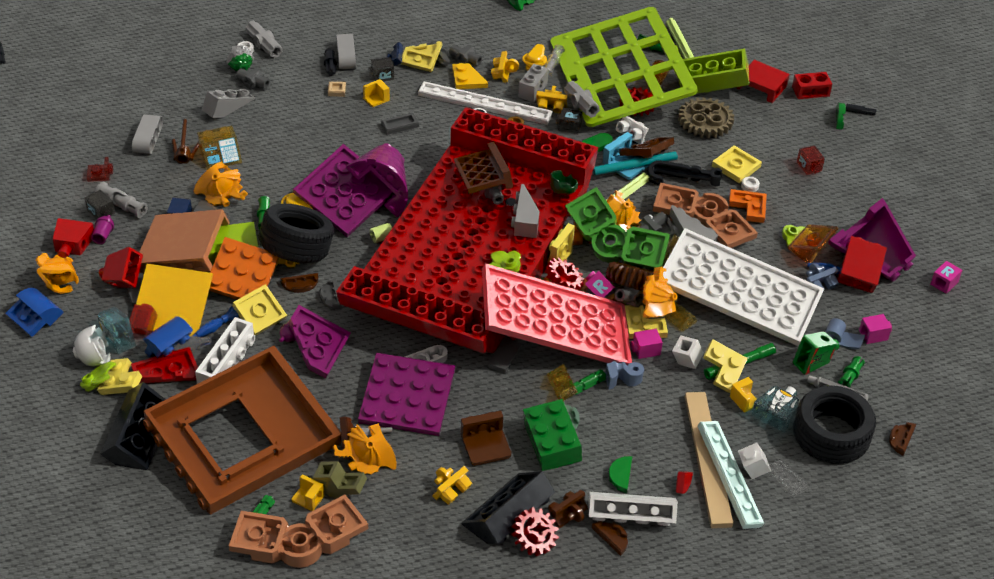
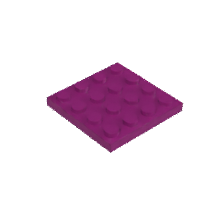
(340, 194)
(407, 394)

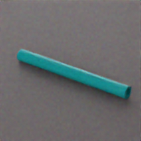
(634, 163)

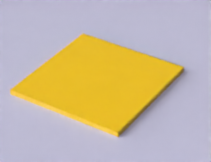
(175, 293)

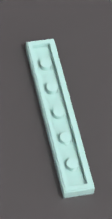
(730, 475)

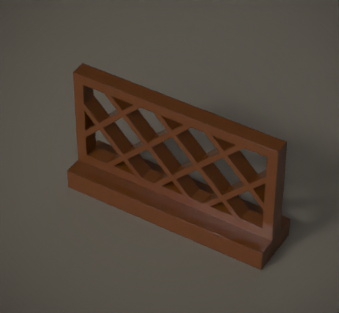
(496, 166)

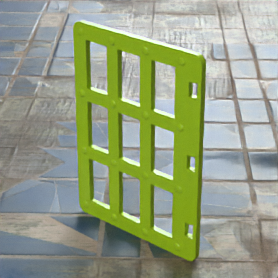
(574, 66)

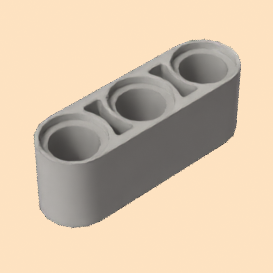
(346, 51)
(147, 134)

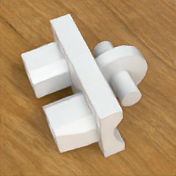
(635, 128)

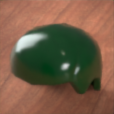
(561, 184)

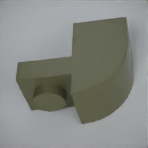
(337, 481)

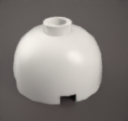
(91, 347)

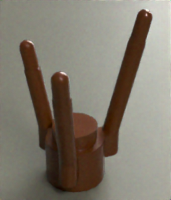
(183, 154)

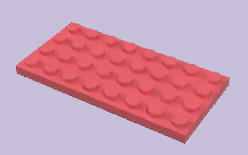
(555, 316)

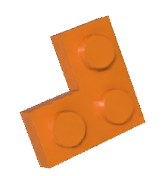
(752, 201)

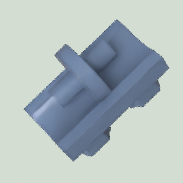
(818, 275)

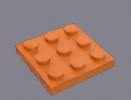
(241, 269)

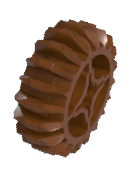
(627, 275)

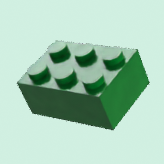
(552, 435)

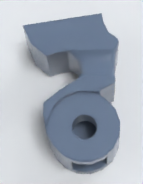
(629, 374)

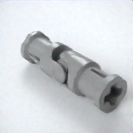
(122, 200)

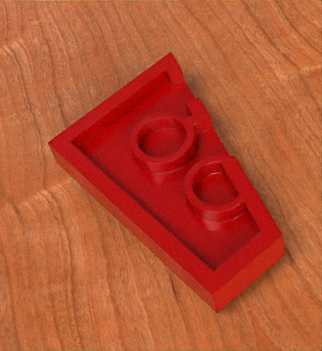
(174, 367)

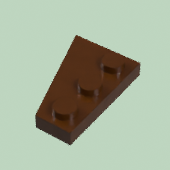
(648, 147)

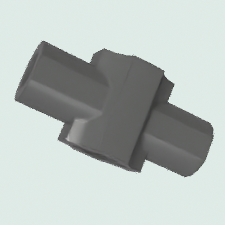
(465, 54)
(253, 78)
(494, 193)
(653, 223)
(630, 296)

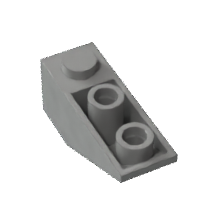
(222, 103)
(527, 215)
(683, 221)

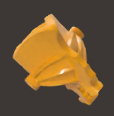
(220, 186)
(624, 211)
(56, 272)
(658, 295)
(366, 452)

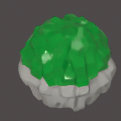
(240, 58)

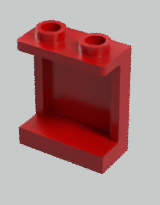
(767, 79)
(862, 264)

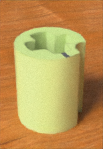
(380, 232)

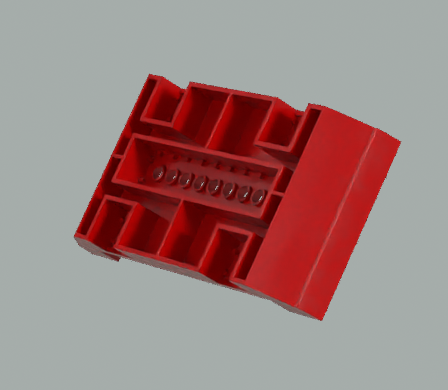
(422, 245)

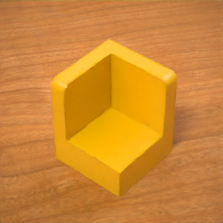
(376, 93)
(742, 394)
(309, 493)

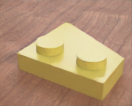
(421, 56)

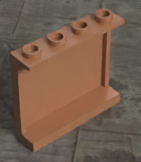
(182, 240)

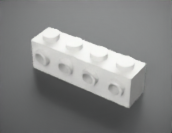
(227, 350)
(632, 507)

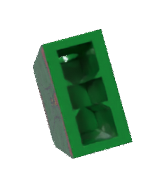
(814, 351)

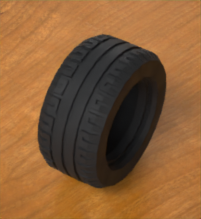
(296, 233)
(832, 446)

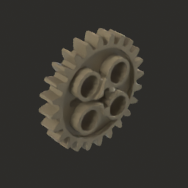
(706, 117)

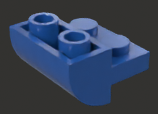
(33, 311)
(167, 336)

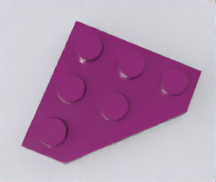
(317, 340)

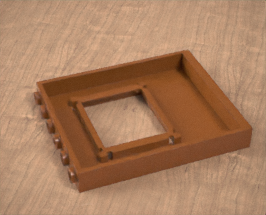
(276, 403)

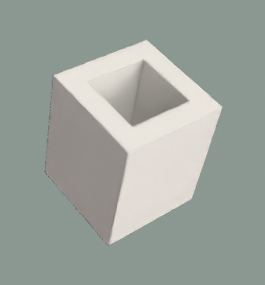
(687, 352)
(754, 461)

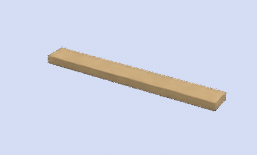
(713, 488)

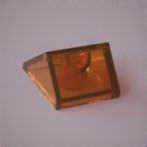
(812, 241)

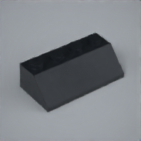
(128, 439)
(497, 515)

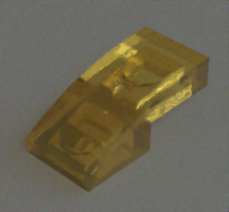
(562, 382)

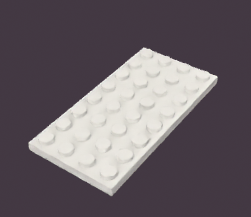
(741, 286)

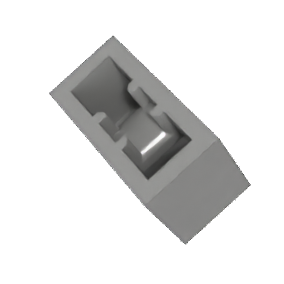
(533, 81)

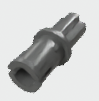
(442, 57)

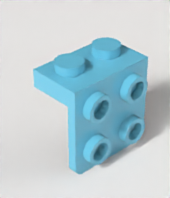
(612, 155)

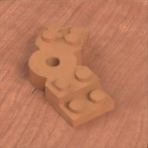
(709, 210)
(300, 544)

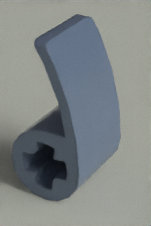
(848, 340)

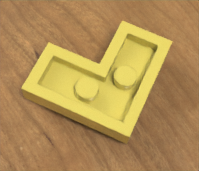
(637, 322)
(730, 364)
(120, 379)

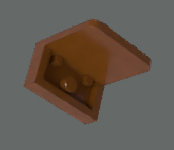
(485, 438)

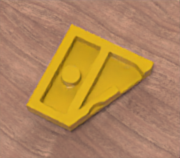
(467, 77)

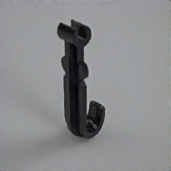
(684, 171)

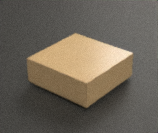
(337, 89)

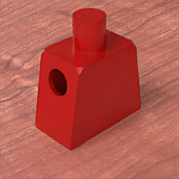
(71, 237)
(122, 268)

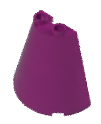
(389, 167)
(881, 228)

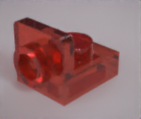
(100, 172)

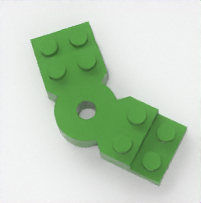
(598, 224)

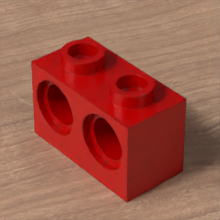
(812, 85)

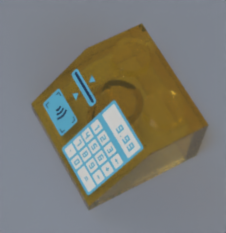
(219, 146)

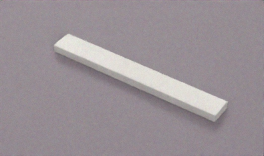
(485, 102)

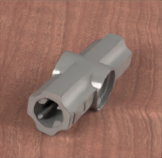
(263, 39)
(581, 99)

